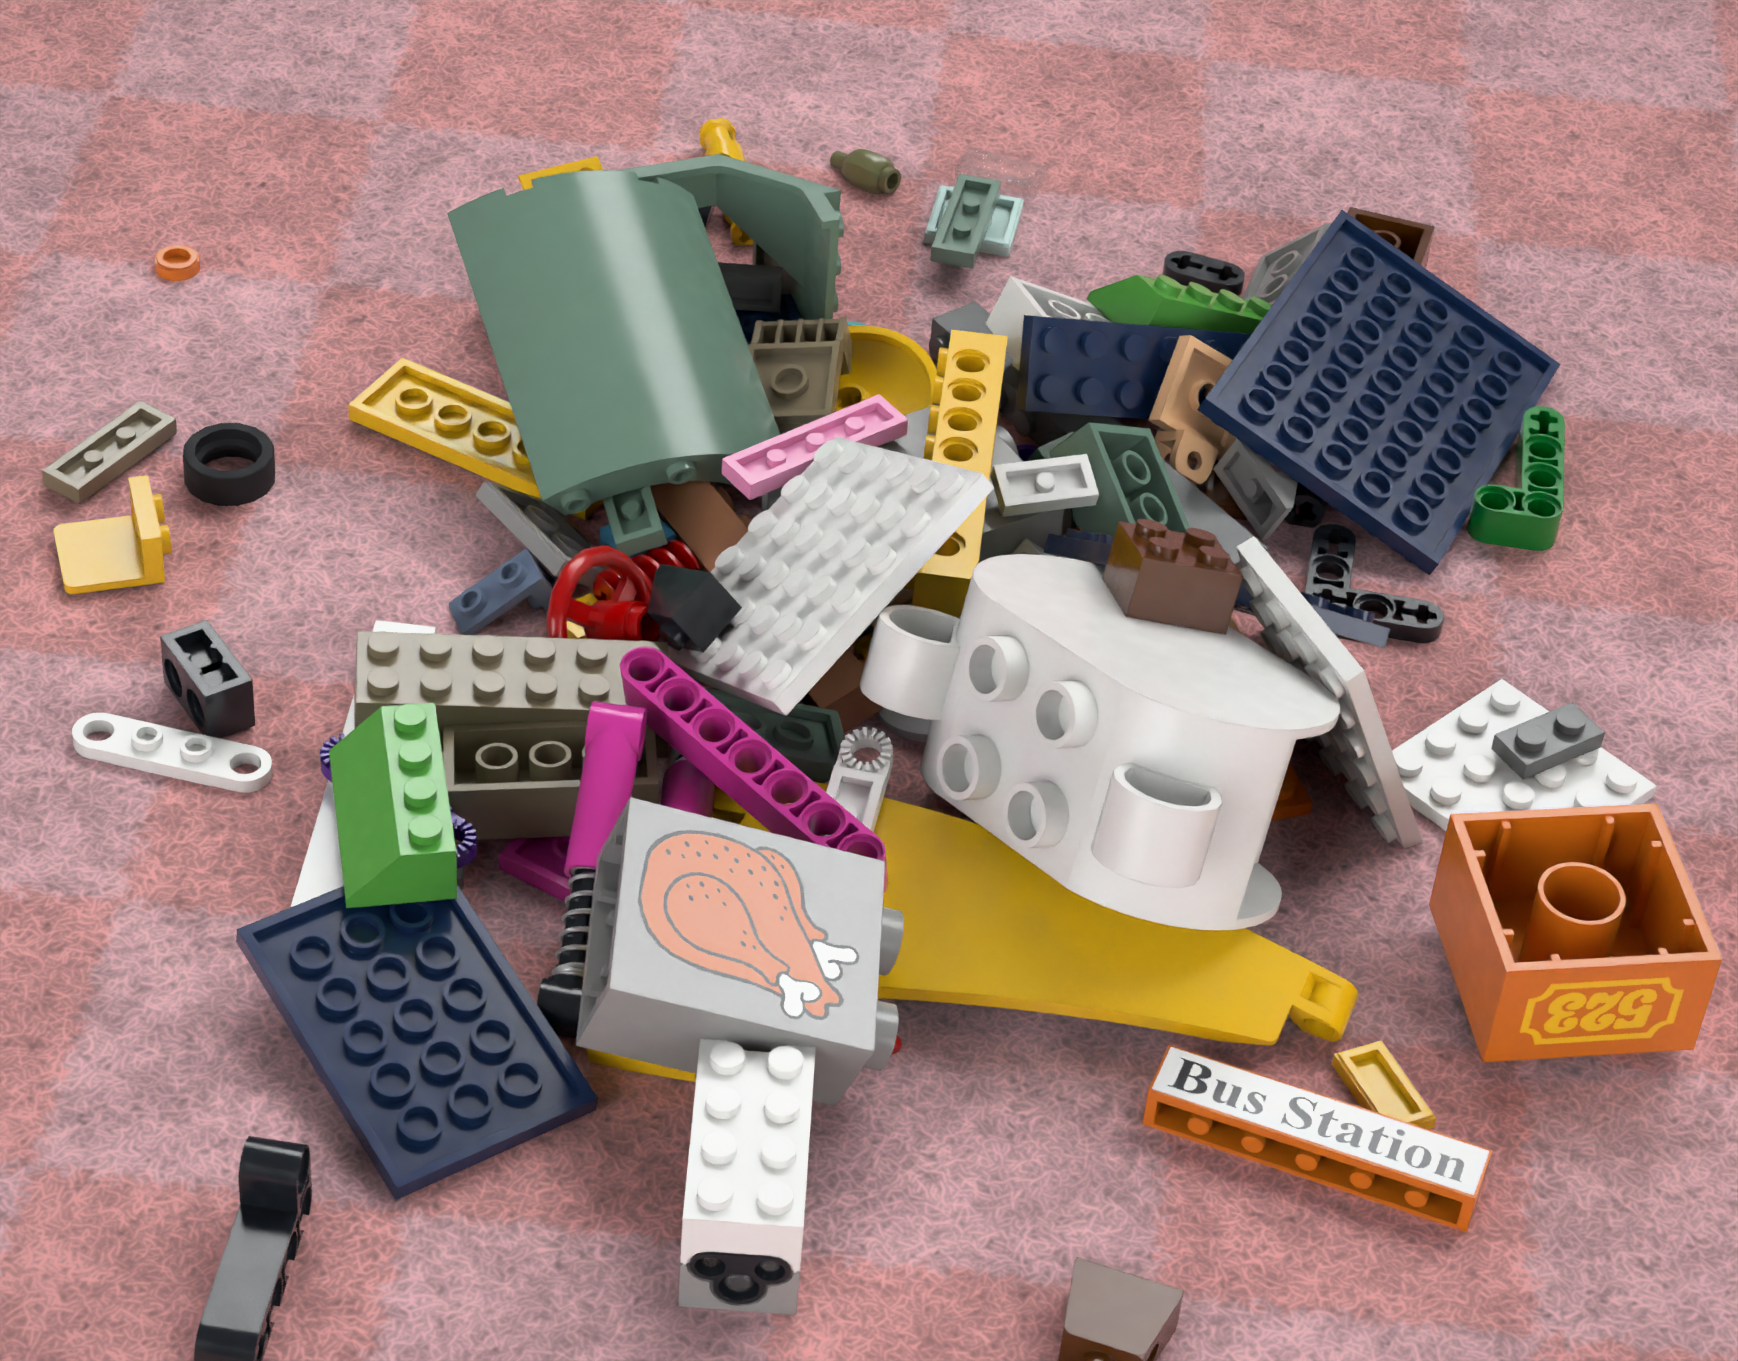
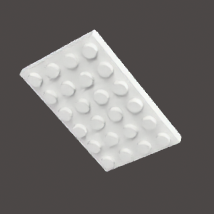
(1358, 739)

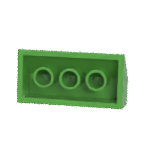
(1170, 304)
(394, 809)

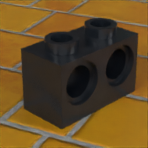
(207, 680)

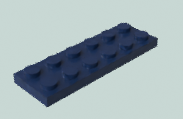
(1102, 365)

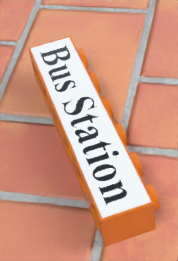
(1317, 1137)

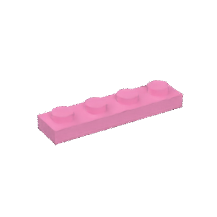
(789, 454)

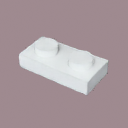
(1044, 485)

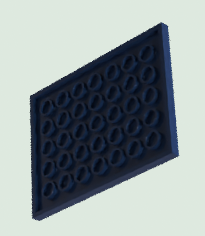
(1381, 391)

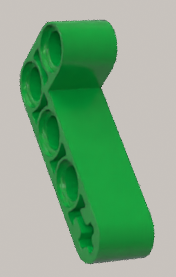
(1531, 510)

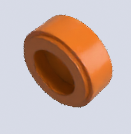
(177, 262)

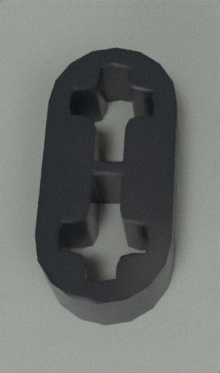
(1204, 271)

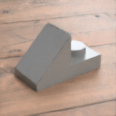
(1256, 488)

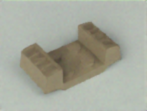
(801, 367)

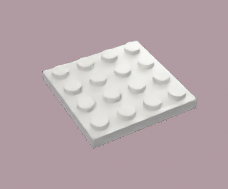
(1457, 772)

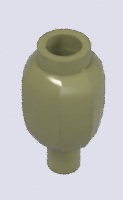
(867, 170)

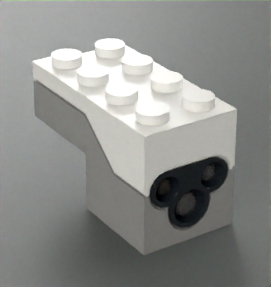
(746, 1178)

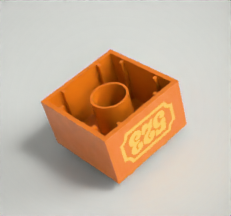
(1573, 932)

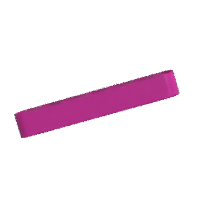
(693, 724)

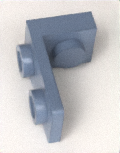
(502, 590)

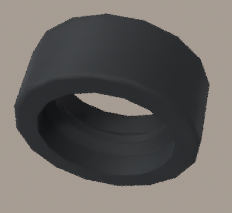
(235, 486)

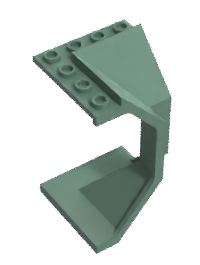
(787, 217)

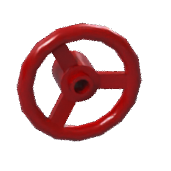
(614, 619)

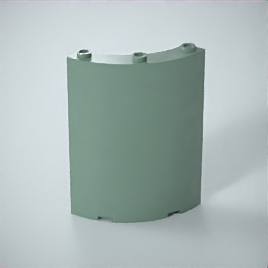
(611, 334)

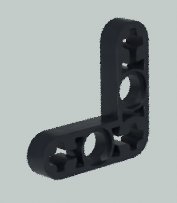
(1385, 604)

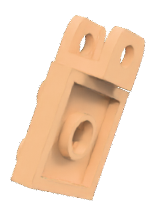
(1188, 432)

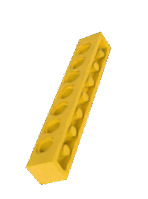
(965, 439)

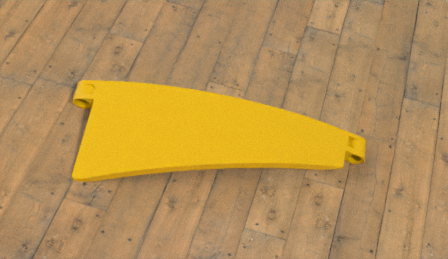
(1011, 937)

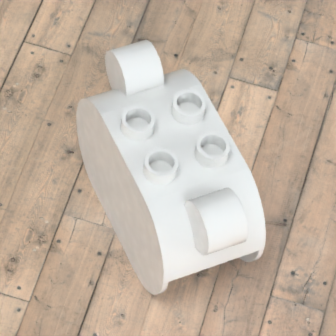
(1102, 740)

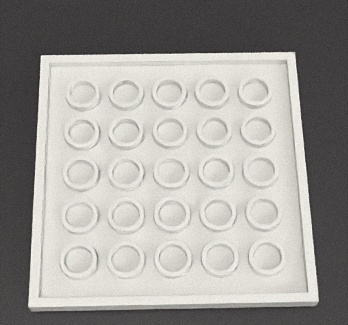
(827, 566)

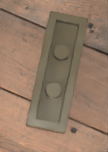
(109, 452)

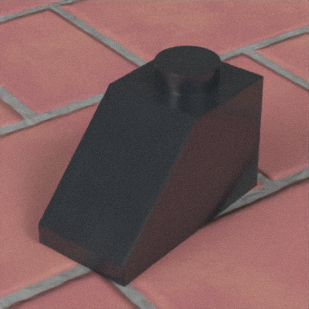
(689, 607)

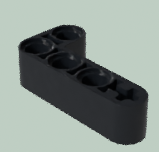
(264, 1236)

